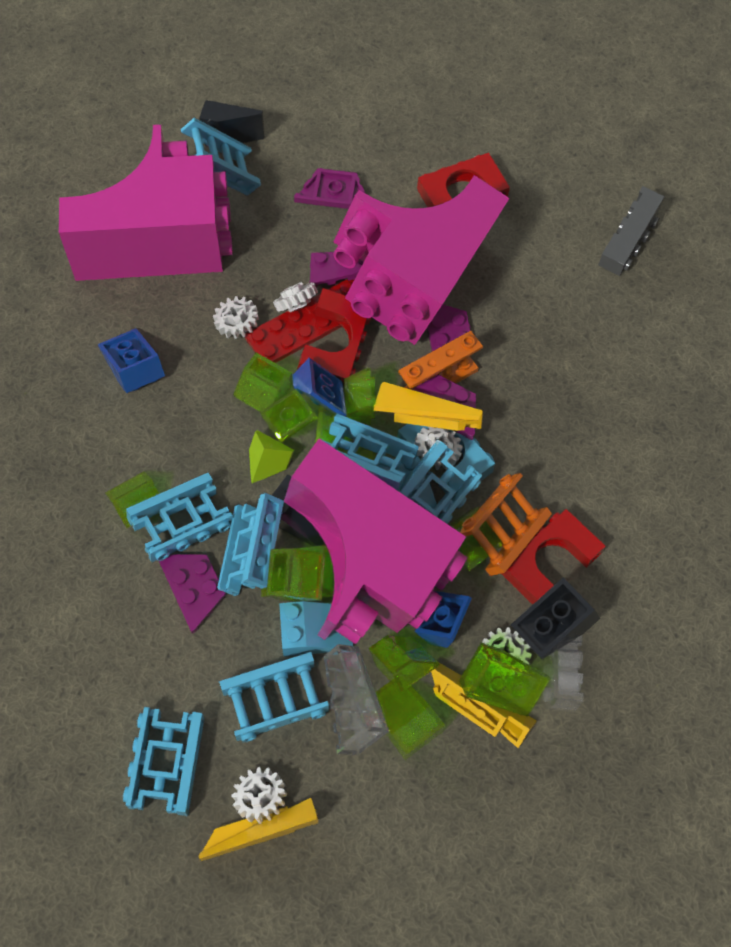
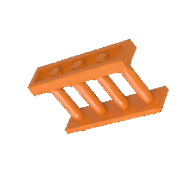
(448, 361)
(524, 531)

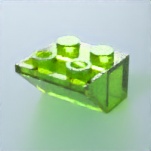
(262, 383)
(360, 396)
(295, 575)

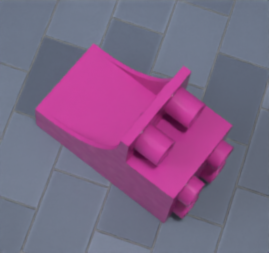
(153, 220)
(412, 254)
(379, 541)

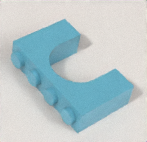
(471, 451)

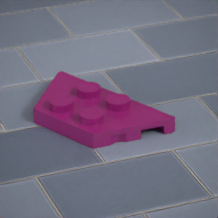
(330, 189)
(446, 326)
(448, 390)
(193, 586)

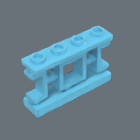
(377, 442)
(417, 481)
(175, 501)
(249, 545)
(183, 762)

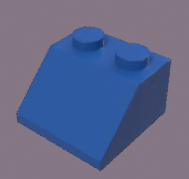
(445, 620)

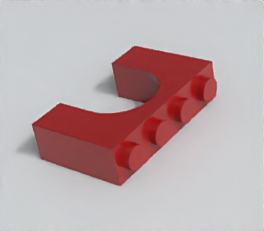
(434, 185)
(338, 309)
(562, 531)

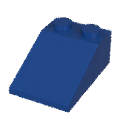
(132, 360)
(320, 386)

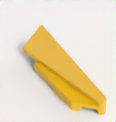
(426, 410)
(488, 717)
(246, 833)

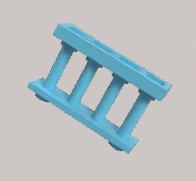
(236, 177)
(279, 673)

